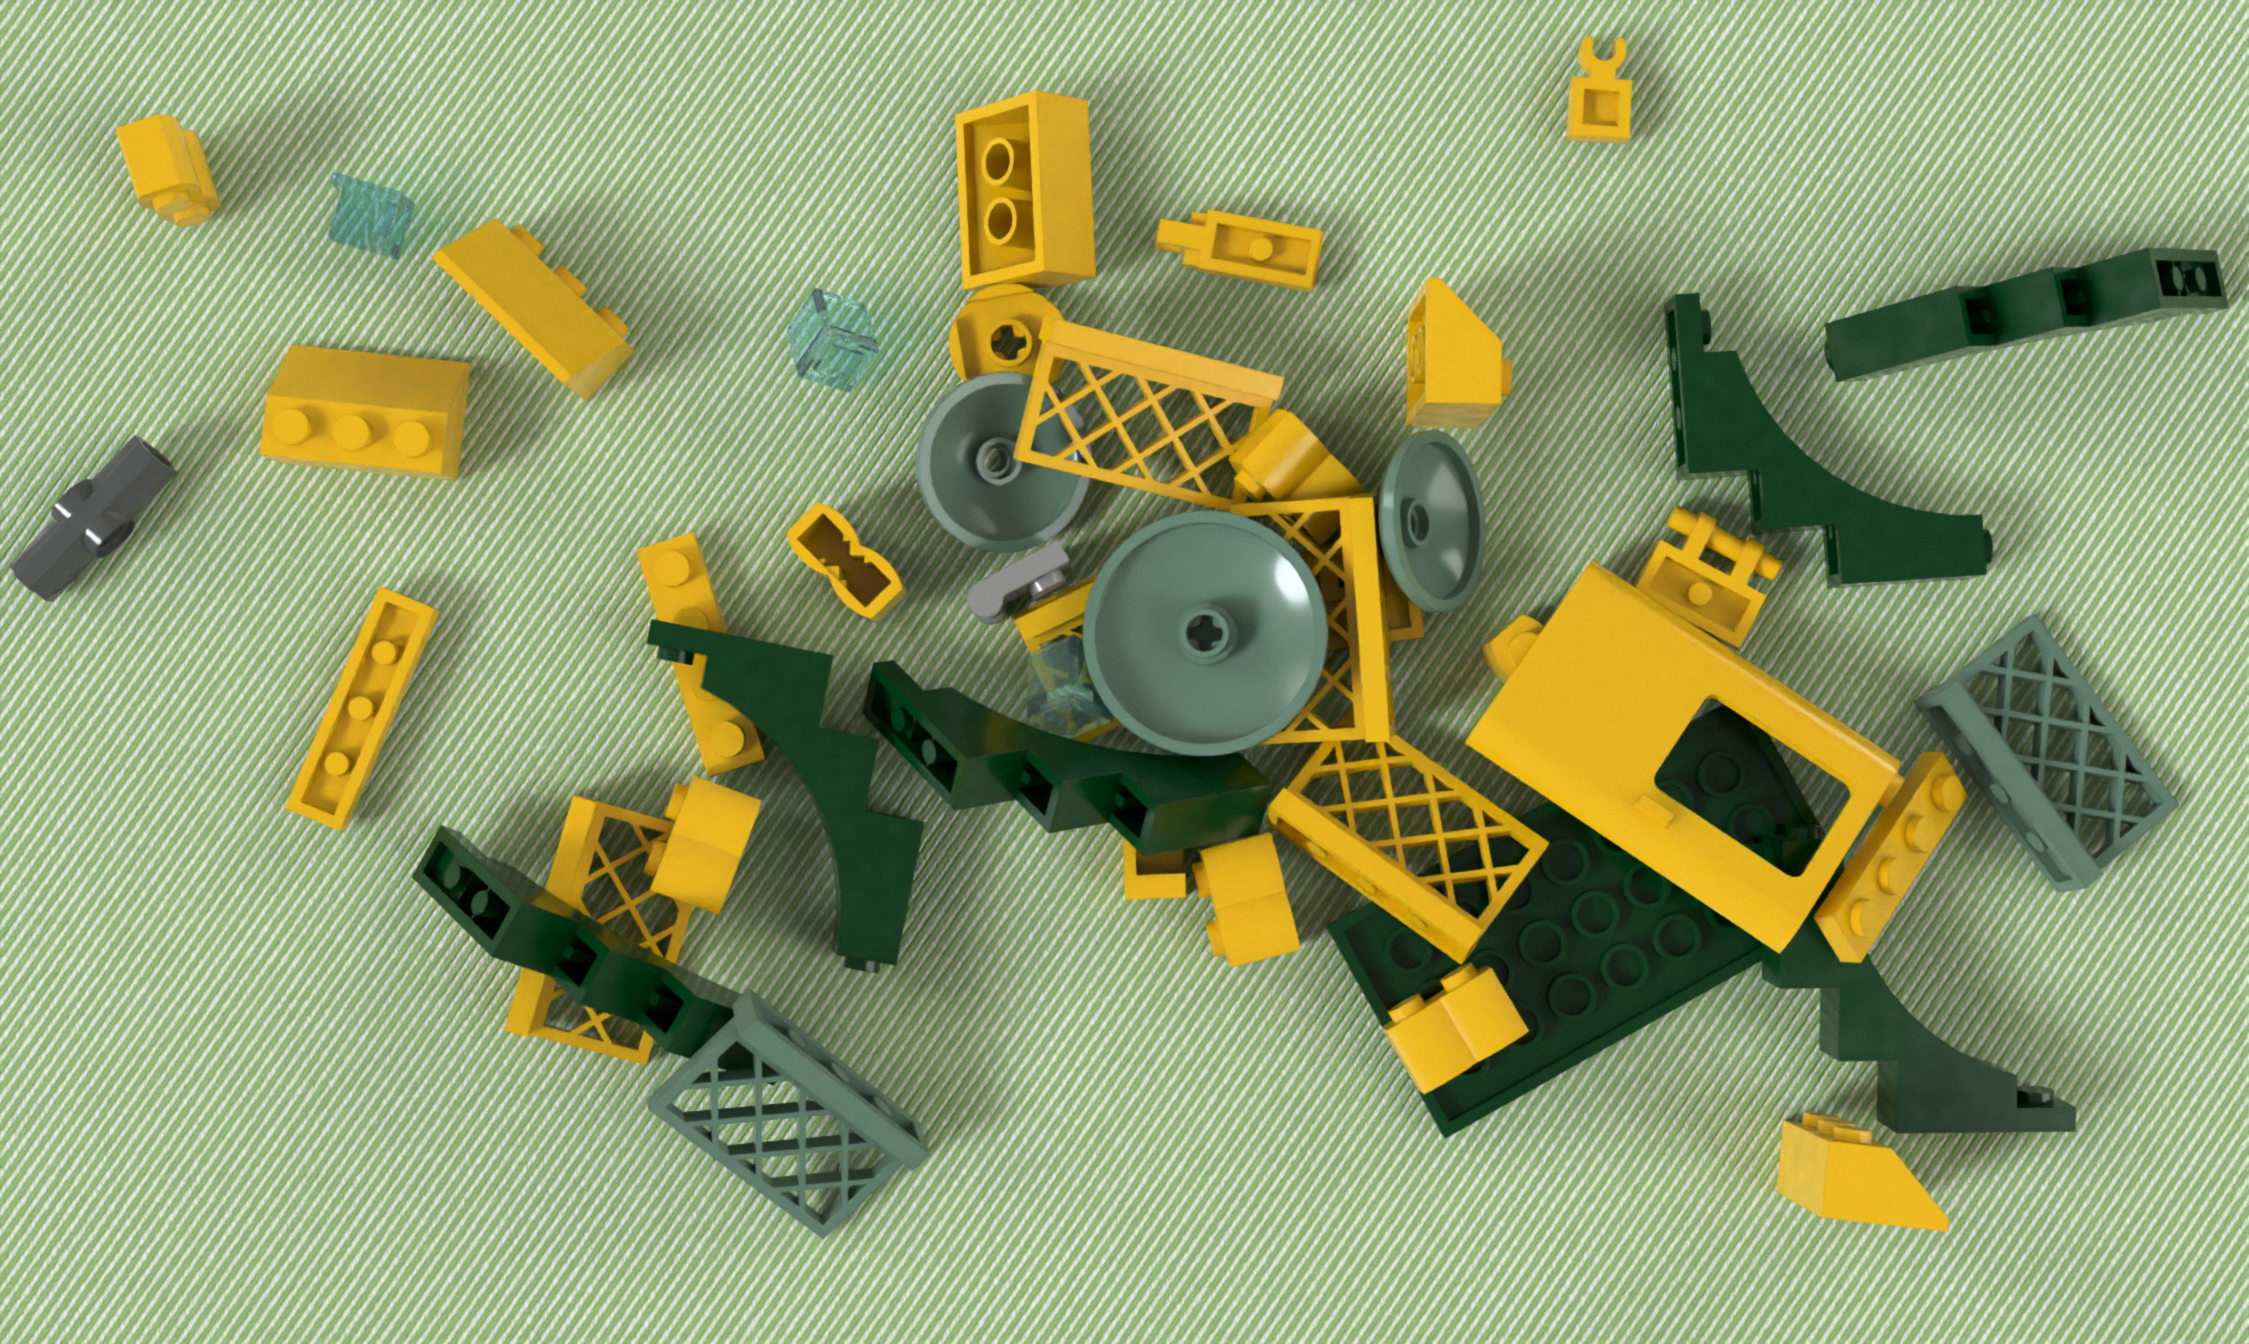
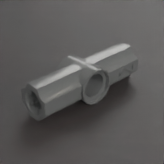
(93, 519)

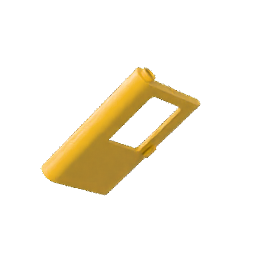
(1605, 706)

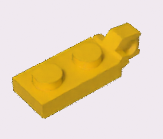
(1245, 248)

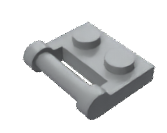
(1035, 574)

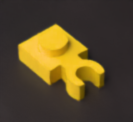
(1599, 103)

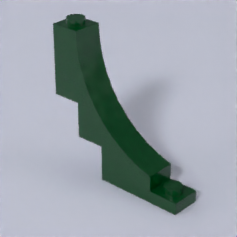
(2024, 310)
(1729, 433)
(784, 698)
(1063, 783)
(592, 963)
(1919, 1077)

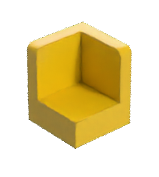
(1153, 875)

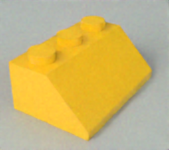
(1025, 192)
(538, 305)
(1451, 362)
(367, 413)
(1850, 1177)

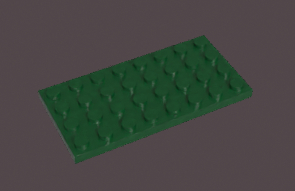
(1591, 931)

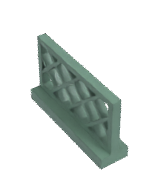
(2019, 793)
(815, 1073)

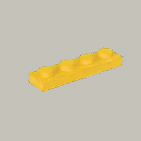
(686, 597)
(362, 709)
(1891, 857)

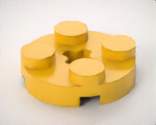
(981, 325)

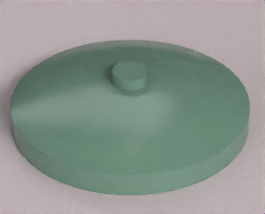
(1205, 633)

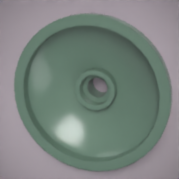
(1017, 501)
(1432, 521)

